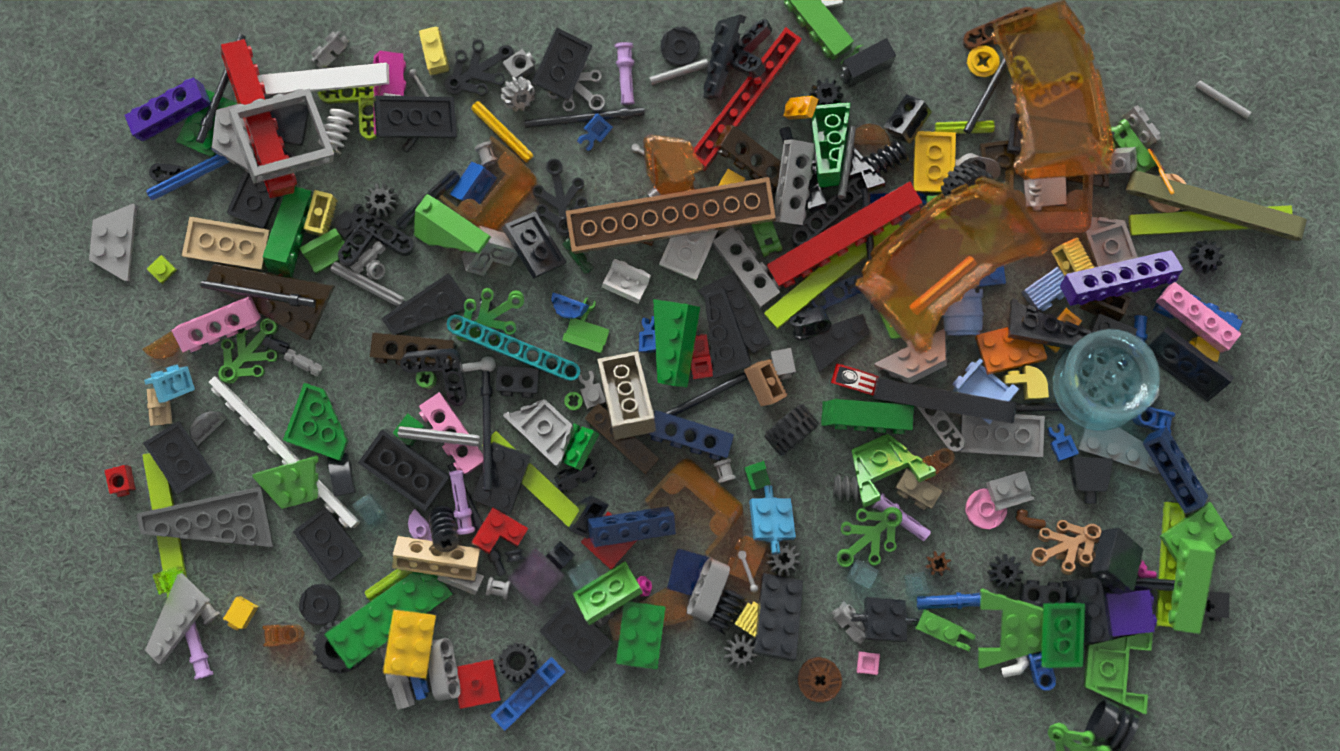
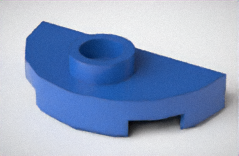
(568, 307)

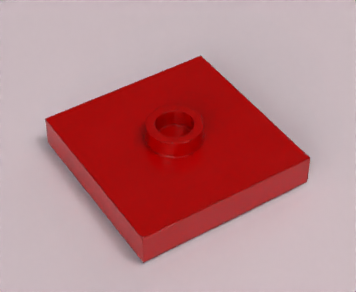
(608, 554)
(478, 684)

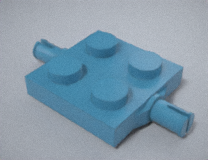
(772, 519)

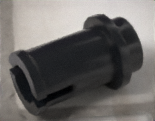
(275, 344)

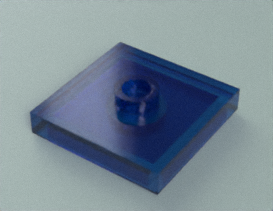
(686, 571)

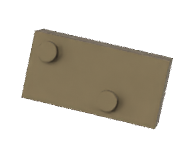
(626, 395)

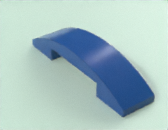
(528, 693)

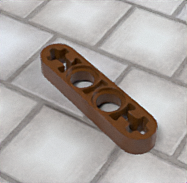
(975, 32)

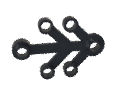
(476, 71)
(560, 200)

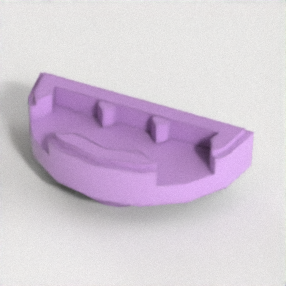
(419, 526)

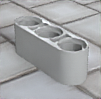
(708, 589)
(443, 670)

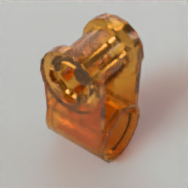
(933, 460)
(279, 634)

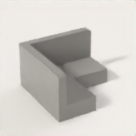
(497, 249)

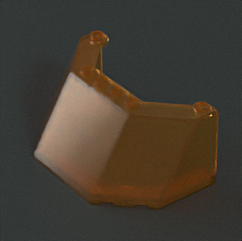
(1056, 94)
(945, 255)

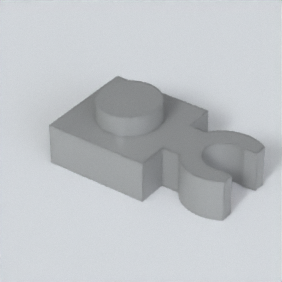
(592, 393)

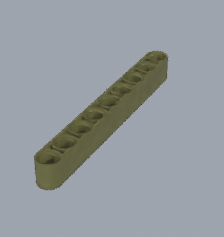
(1217, 206)

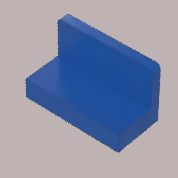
(473, 183)

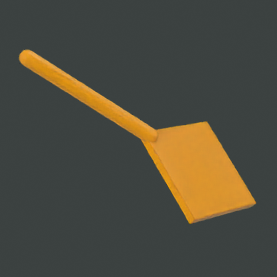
(1161, 169)

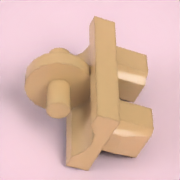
(158, 412)

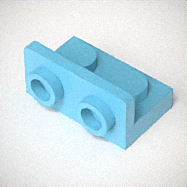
(171, 383)

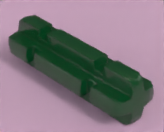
(579, 258)

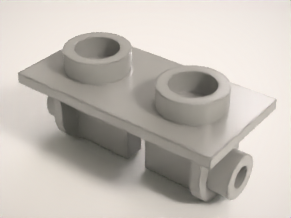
(333, 43)
(1138, 121)
(843, 617)

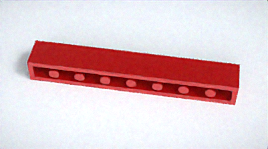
(748, 95)
(260, 127)
(845, 234)

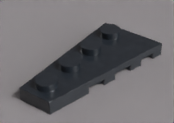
(721, 56)

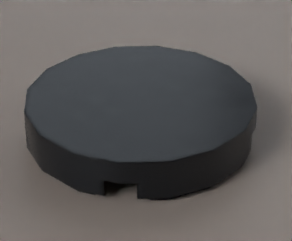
(680, 46)
(320, 604)

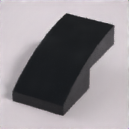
(341, 475)

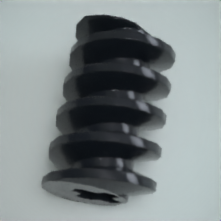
(887, 157)
(443, 529)
(725, 610)

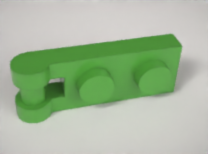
(1144, 159)
(764, 232)

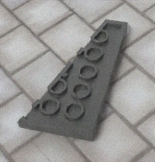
(224, 518)

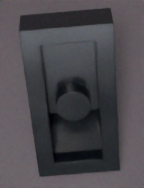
(588, 508)

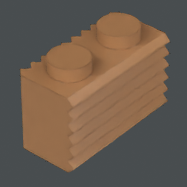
(765, 382)

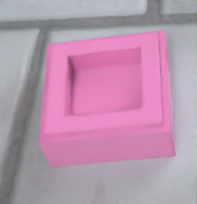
(868, 663)

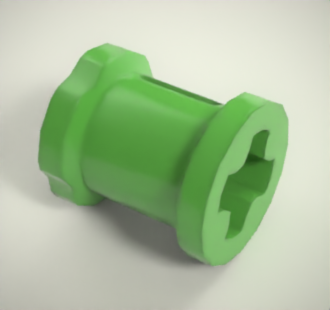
(432, 380)

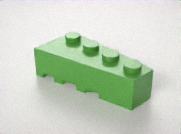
(1191, 585)

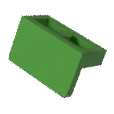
(323, 250)
(586, 335)

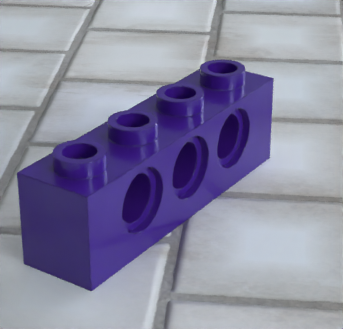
(178, 109)

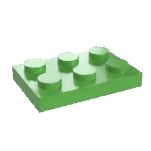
(1201, 526)
(607, 593)

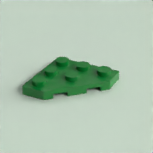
(316, 424)

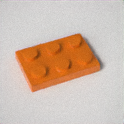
(1006, 353)

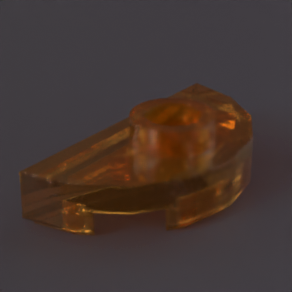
(871, 135)
(163, 347)

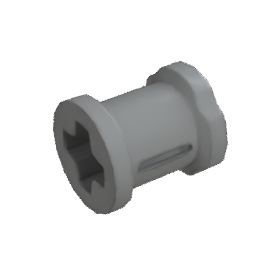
(486, 154)
(724, 471)
(493, 583)
(209, 614)

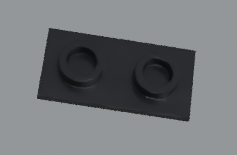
(567, 477)

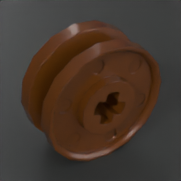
(819, 692)

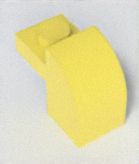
(1033, 381)

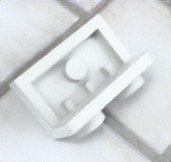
(626, 281)

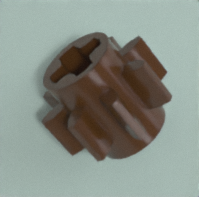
(943, 561)

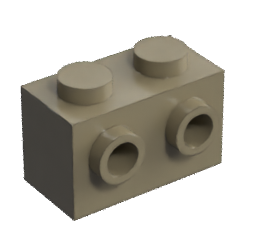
(922, 493)

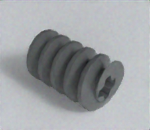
(846, 488)

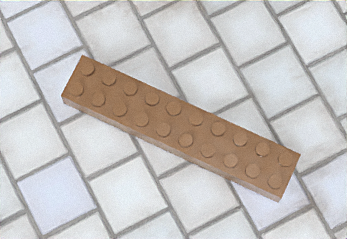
(670, 215)

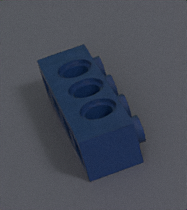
(721, 439)
(1175, 470)
(631, 526)

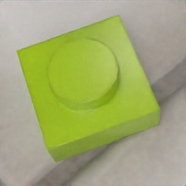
(161, 269)

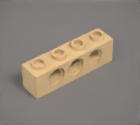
(422, 557)

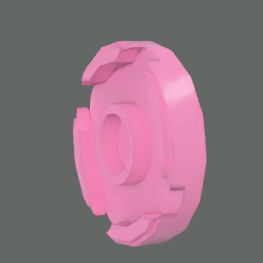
(979, 507)

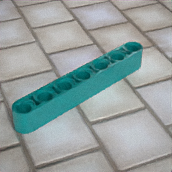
(502, 348)

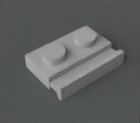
(1009, 490)

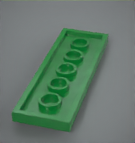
(371, 624)

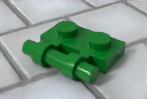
(581, 447)

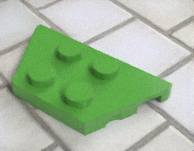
(291, 482)

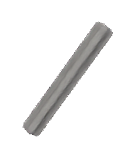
(367, 284)
(438, 436)

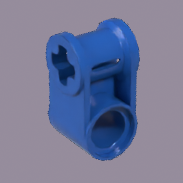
(1156, 419)
(1038, 671)

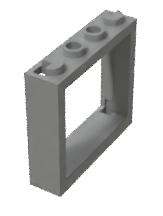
(289, 165)

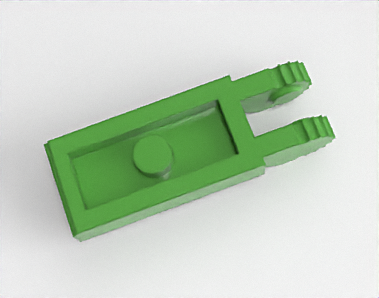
(943, 629)

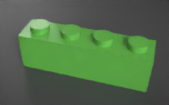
(821, 26)

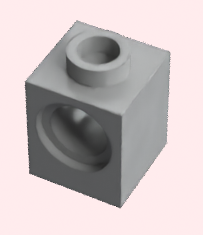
(520, 56)
(1124, 160)
(783, 363)

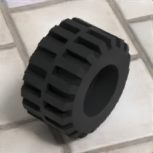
(963, 175)
(791, 429)
(324, 652)

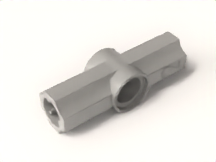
(400, 687)

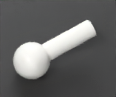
(486, 364)

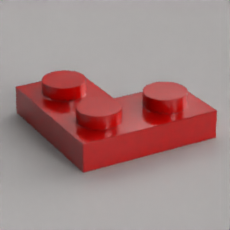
(497, 526)

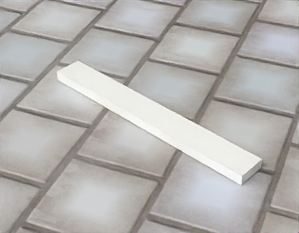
(326, 79)

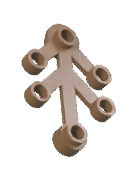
(1067, 543)

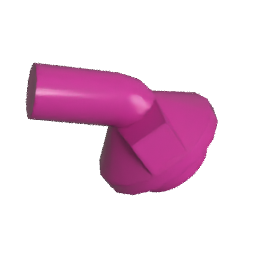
(1143, 573)
(643, 583)

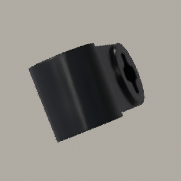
(811, 322)

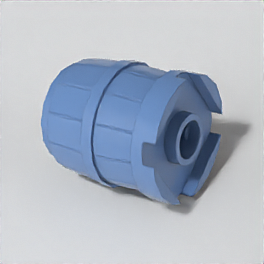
(965, 315)

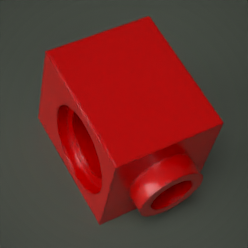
(112, 476)

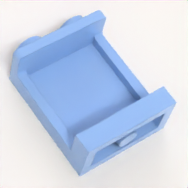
(980, 384)

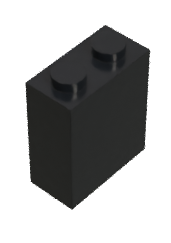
(867, 63)
(1117, 561)

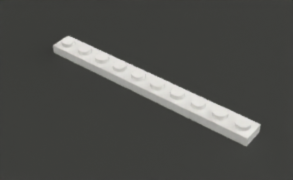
(278, 447)

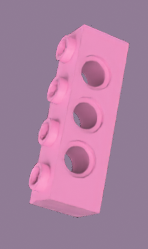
(1198, 317)
(186, 332)
(436, 405)

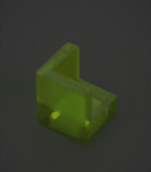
(165, 579)

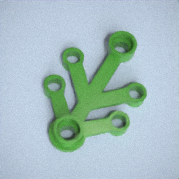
(487, 318)
(246, 354)
(872, 534)
(1061, 736)

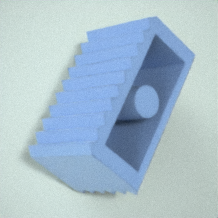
(1045, 290)

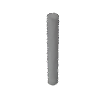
(679, 71)
(1223, 99)

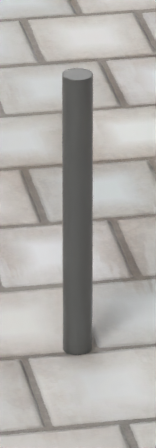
(846, 162)

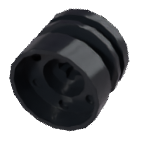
(1112, 726)

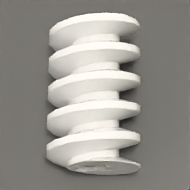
(337, 126)

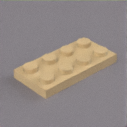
(225, 243)

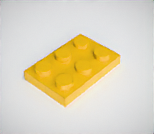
(933, 160)
(409, 644)

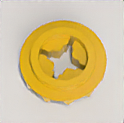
(983, 52)

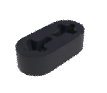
(168, 168)

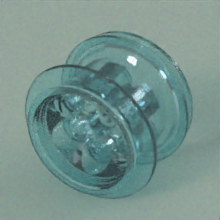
(1118, 350)

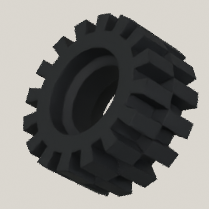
(511, 651)

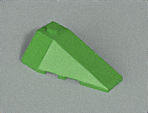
(443, 227)

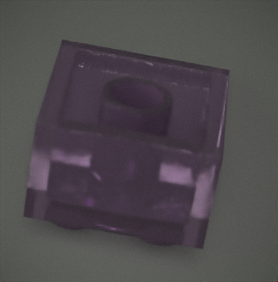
(536, 577)

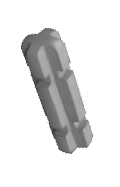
(368, 257)
(303, 362)

